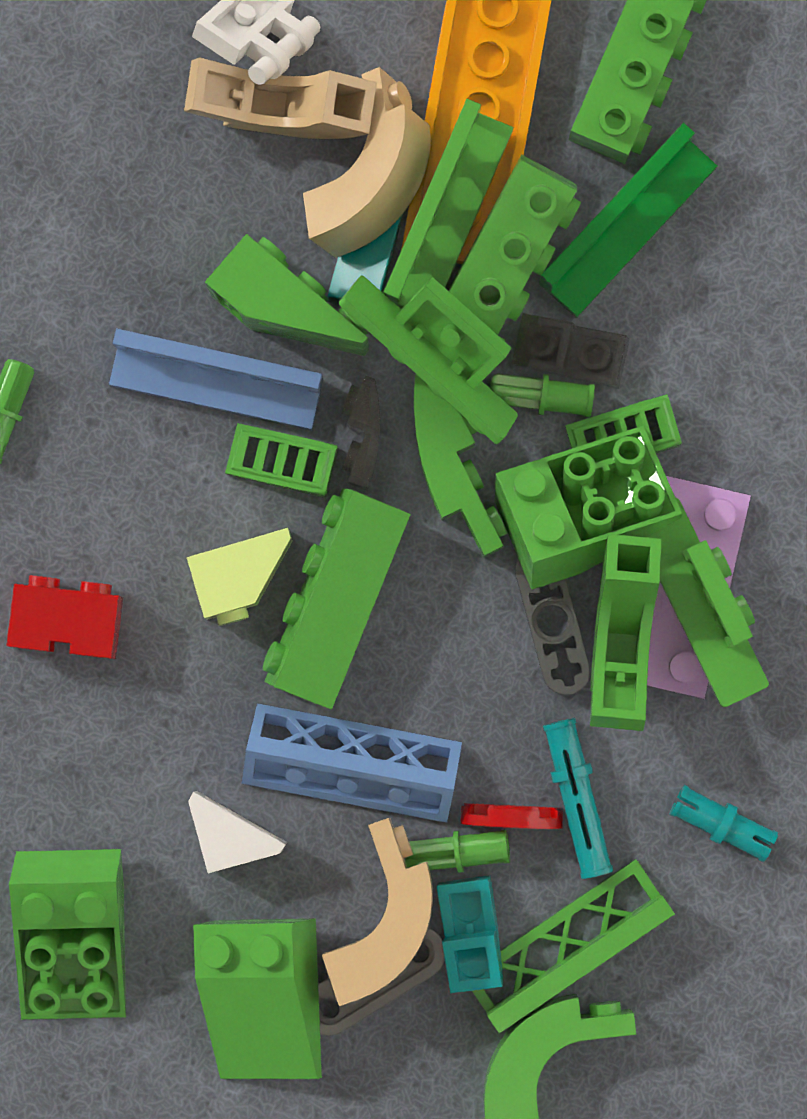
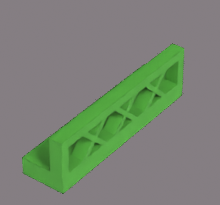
(450, 203)
(582, 960)

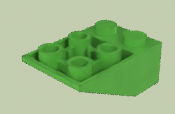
(274, 301)
(571, 501)
(69, 933)

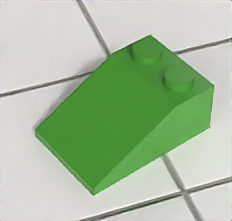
(260, 996)

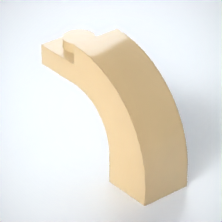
(295, 106)
(382, 179)
(386, 952)

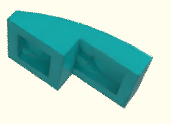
(470, 934)

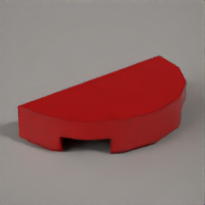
(512, 816)

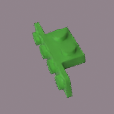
(441, 345)
(709, 612)

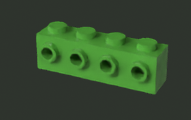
(633, 76)
(514, 243)
(335, 598)

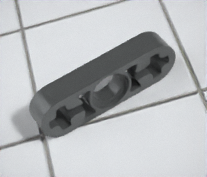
(550, 662)

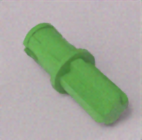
(13, 388)
(544, 394)
(461, 850)

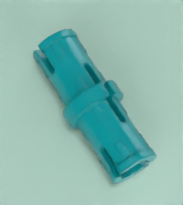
(724, 823)

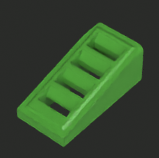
(663, 413)
(323, 471)

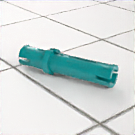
(561, 737)

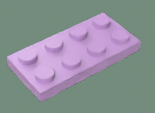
(720, 520)

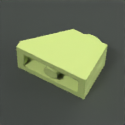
(237, 575)

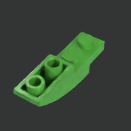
(440, 438)

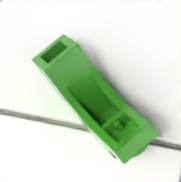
(624, 631)
(533, 1040)

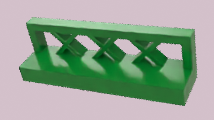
(627, 222)

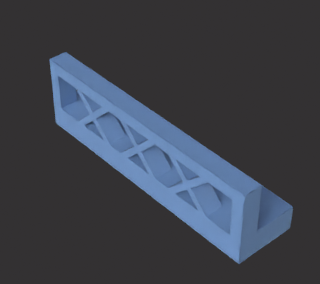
(215, 379)
(350, 772)

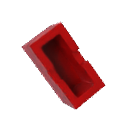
(49, 615)

